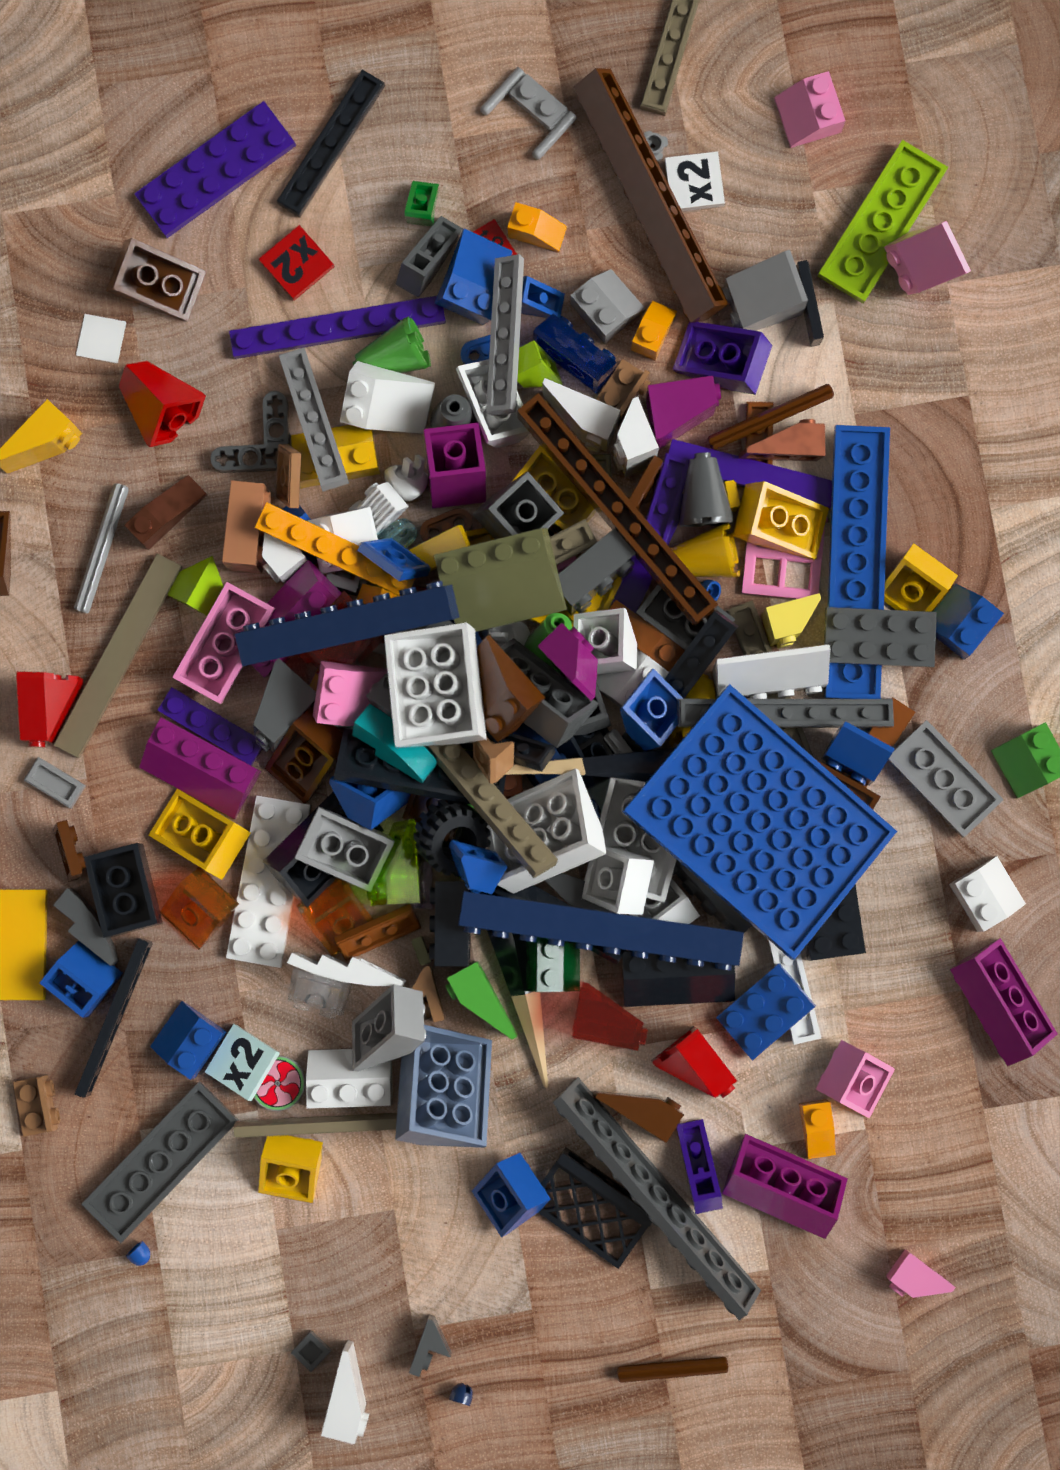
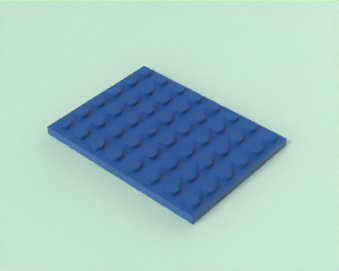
(760, 822)

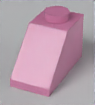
(916, 1278)

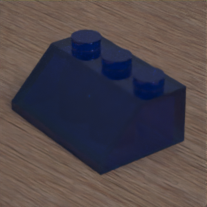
(575, 352)

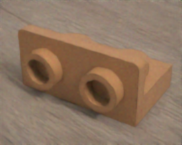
(623, 386)
(36, 1105)

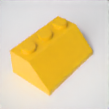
(355, 449)

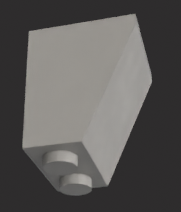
(765, 293)

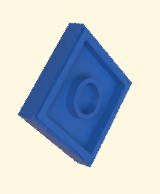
(394, 559)

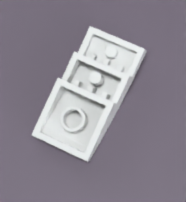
(357, 971)

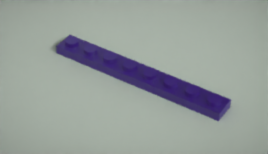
(333, 327)

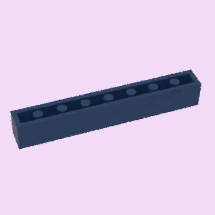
(347, 625)

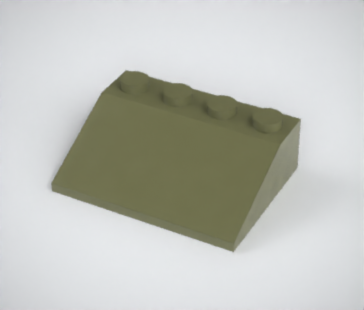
(503, 580)

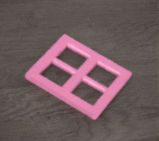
(780, 591)

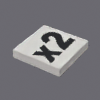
(695, 180)

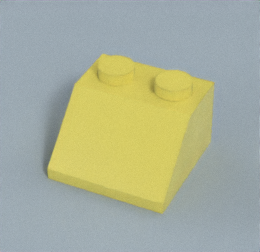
(787, 620)

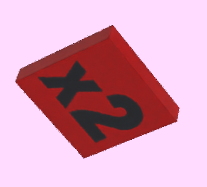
(296, 262)

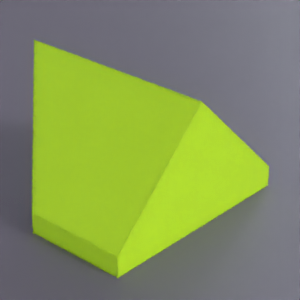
(198, 586)

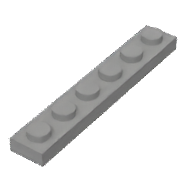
(505, 335)
(313, 419)

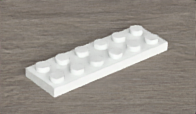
(264, 903)

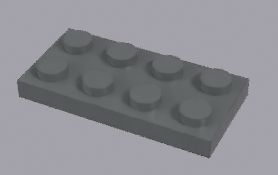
(880, 637)

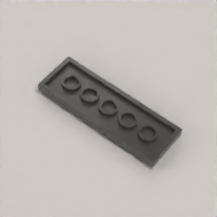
(160, 1162)

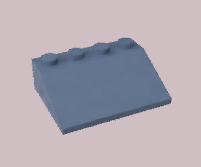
(445, 1091)

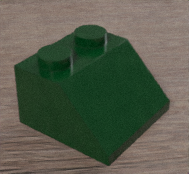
(552, 967)

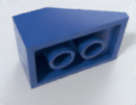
(470, 277)

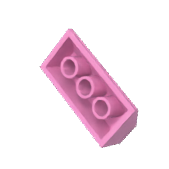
(214, 656)

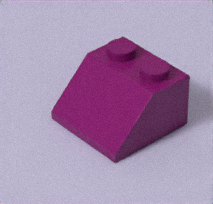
(573, 657)

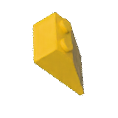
(39, 438)
(780, 520)
(199, 834)

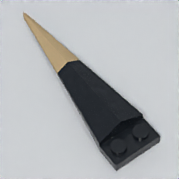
(628, 765)
(512, 960)

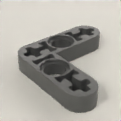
(270, 443)

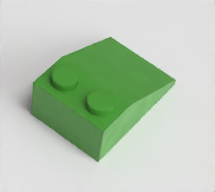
(478, 995)

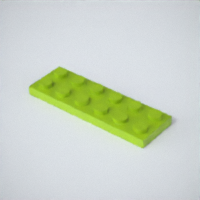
(881, 219)

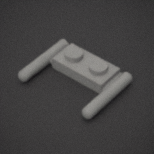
(537, 103)

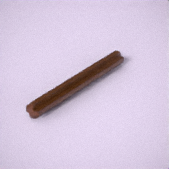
(770, 416)

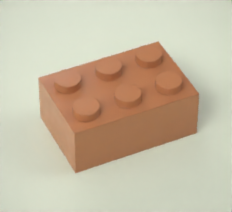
(242, 541)

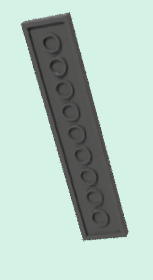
(657, 1198)

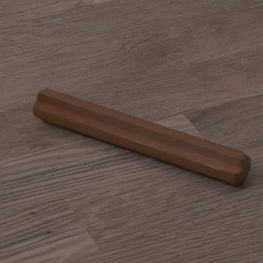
(672, 1369)

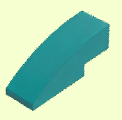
(377, 731)

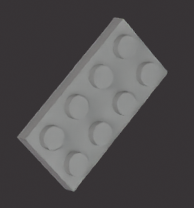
(944, 779)

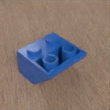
(81, 979)

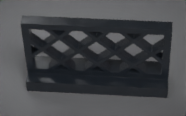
(610, 1192)

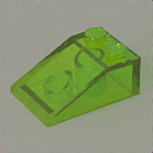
(399, 875)

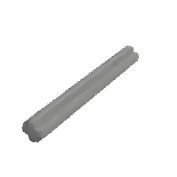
(101, 548)

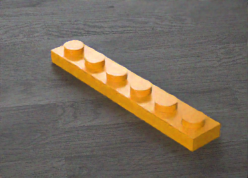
(326, 547)

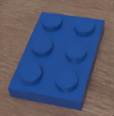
(766, 1011)

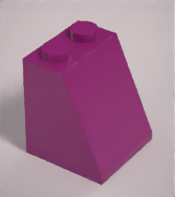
(680, 406)
(455, 465)

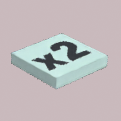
(242, 1062)

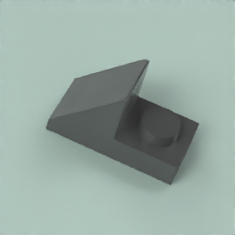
(432, 1340)

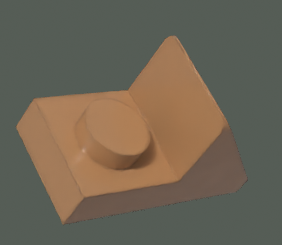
(493, 758)
(427, 984)

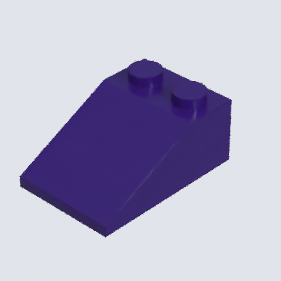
(727, 353)

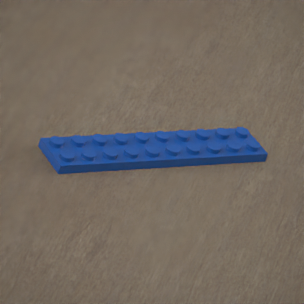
(858, 542)

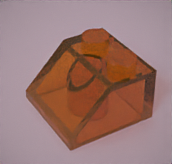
(198, 907)
(335, 913)

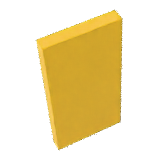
(23, 944)

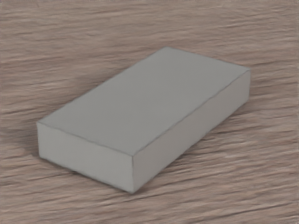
(54, 782)

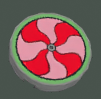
(282, 1085)

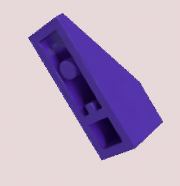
(699, 1167)

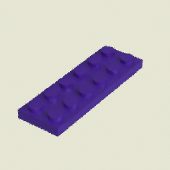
(215, 169)

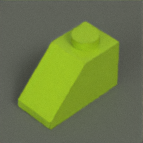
(536, 365)

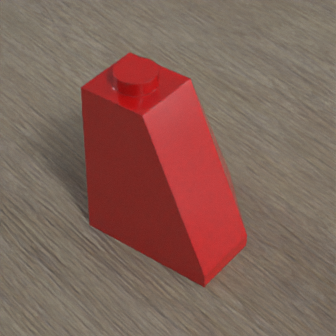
(159, 401)
(44, 705)
(696, 1064)

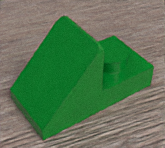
(421, 203)

